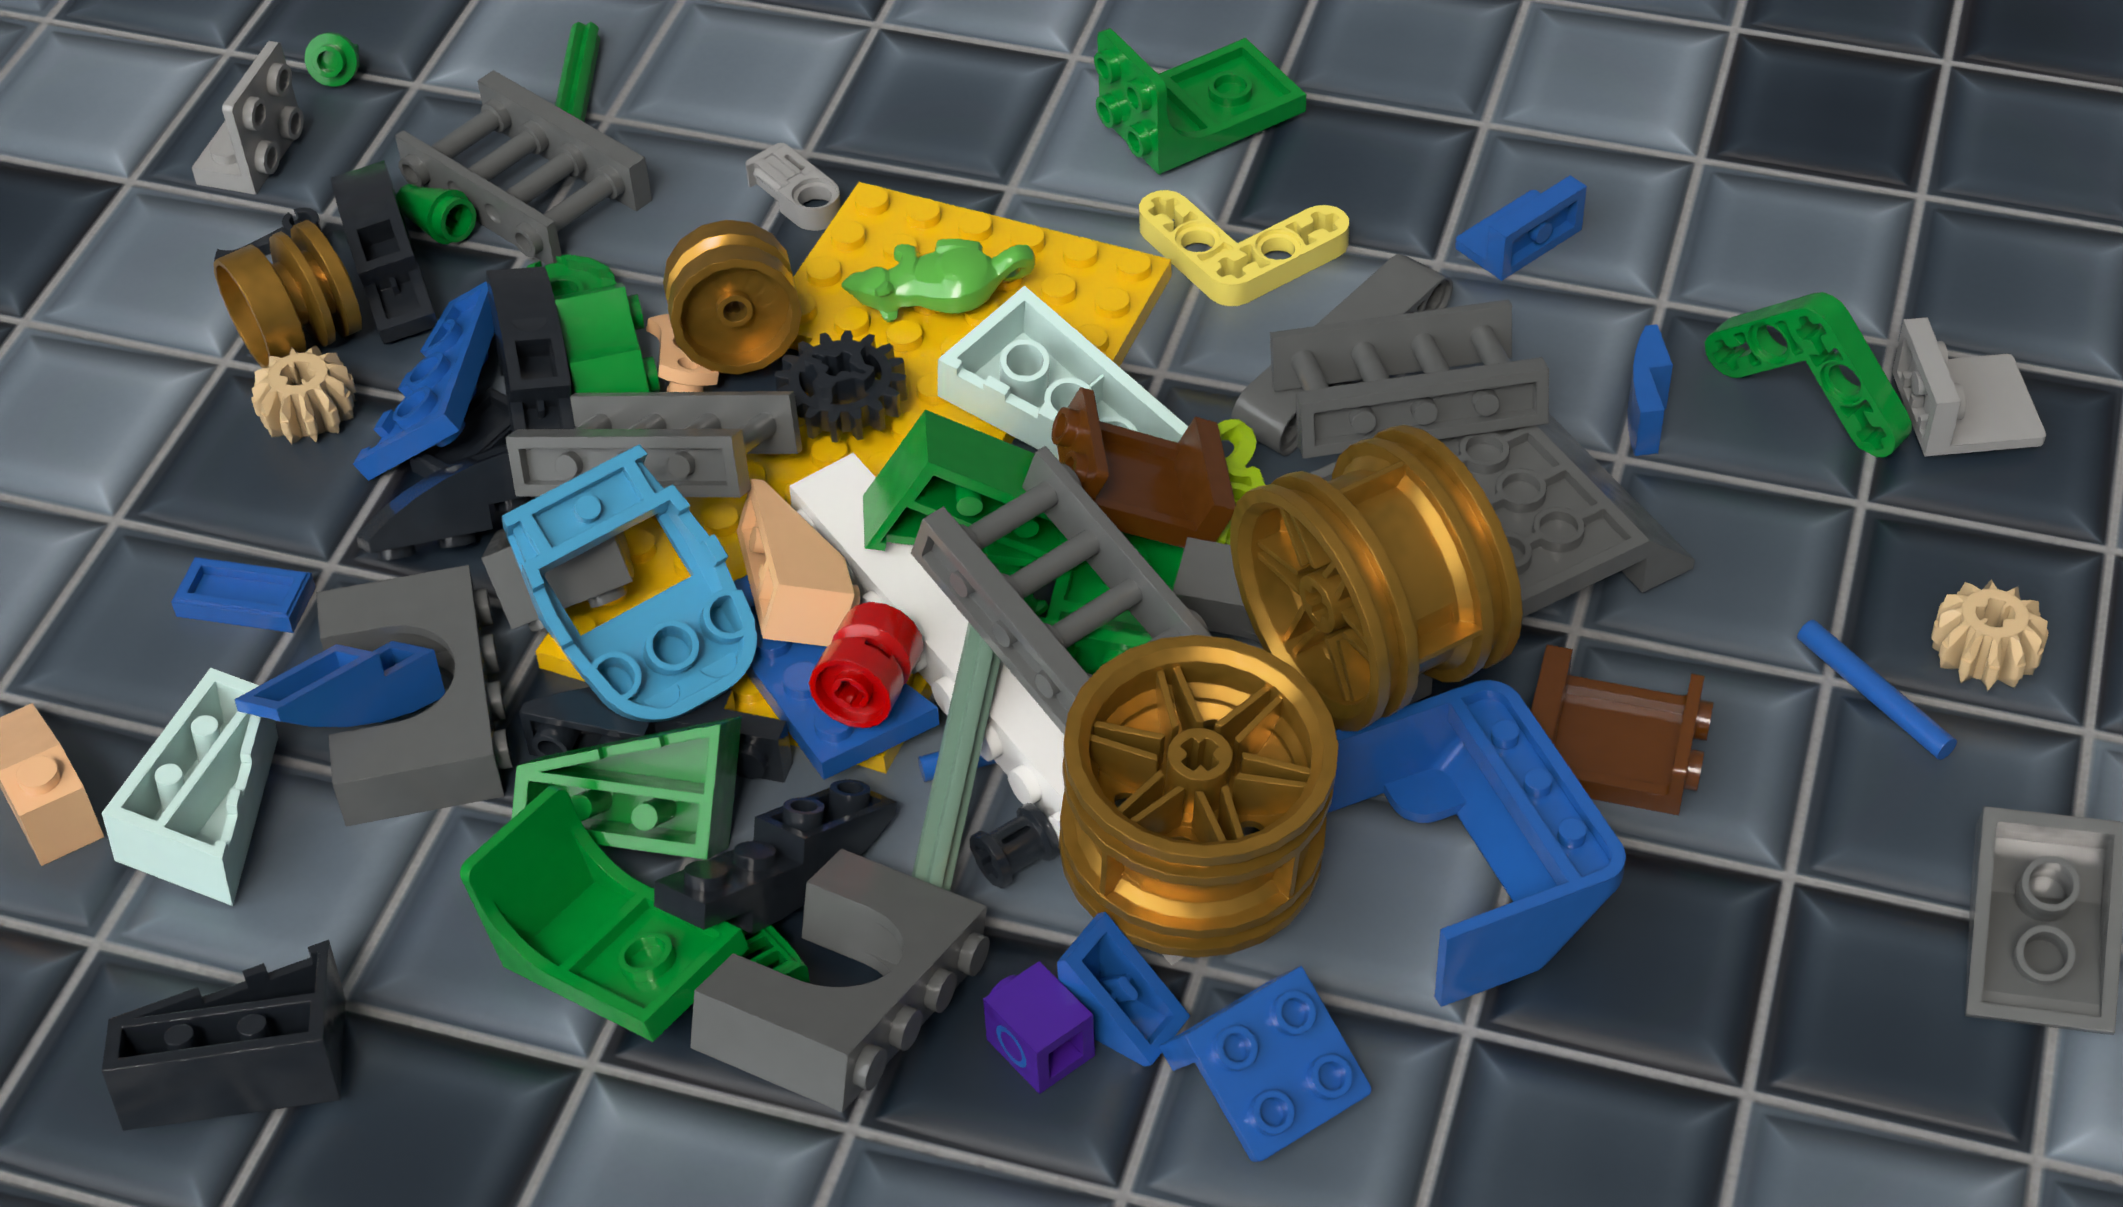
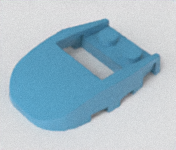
(668, 649)

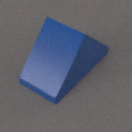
(1122, 991)

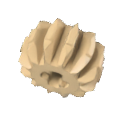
(303, 394)
(1989, 634)

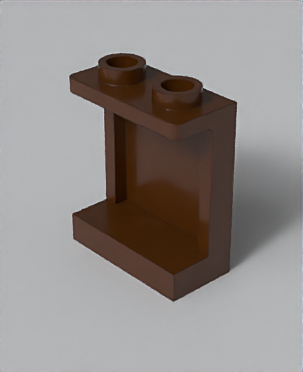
(1147, 481)
(1620, 738)

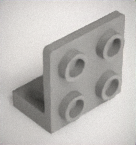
(257, 127)
(1965, 400)

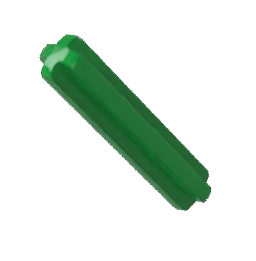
(578, 69)

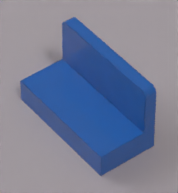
(1525, 228)

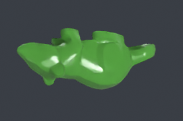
(947, 281)

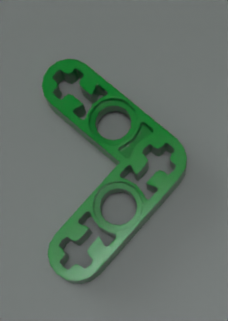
(1812, 330)

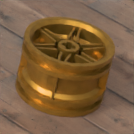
(1378, 574)
(1200, 747)

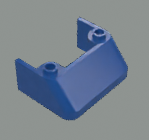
(1521, 804)

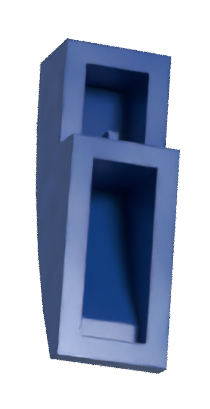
(349, 687)

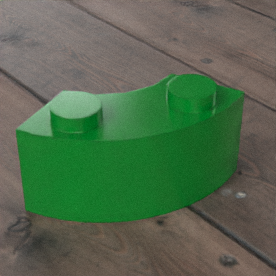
(603, 342)

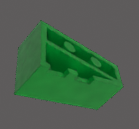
(966, 474)
(648, 791)

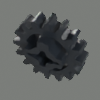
(843, 385)

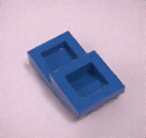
(1648, 392)

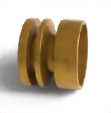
(299, 290)

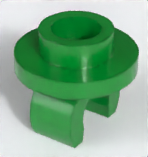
(332, 59)

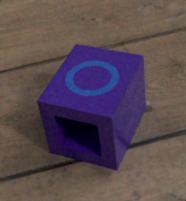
(1039, 1026)

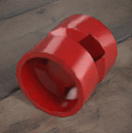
(866, 665)

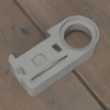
(792, 183)

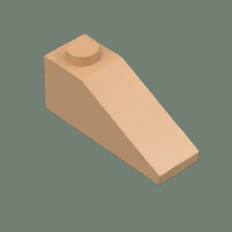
(792, 571)
(44, 787)

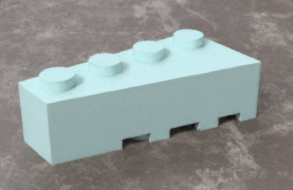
(1030, 365)

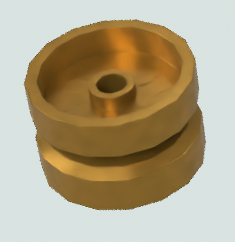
(731, 297)

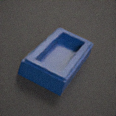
(243, 594)

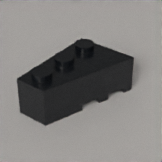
(232, 1050)

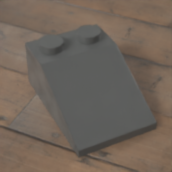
(591, 576)
(2045, 920)

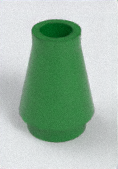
(439, 212)

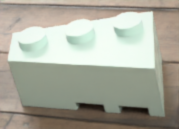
(196, 792)

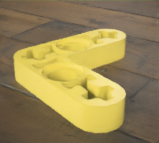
(1239, 271)

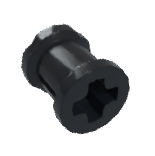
(1014, 845)

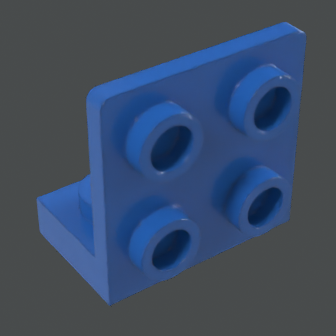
(1273, 1063)

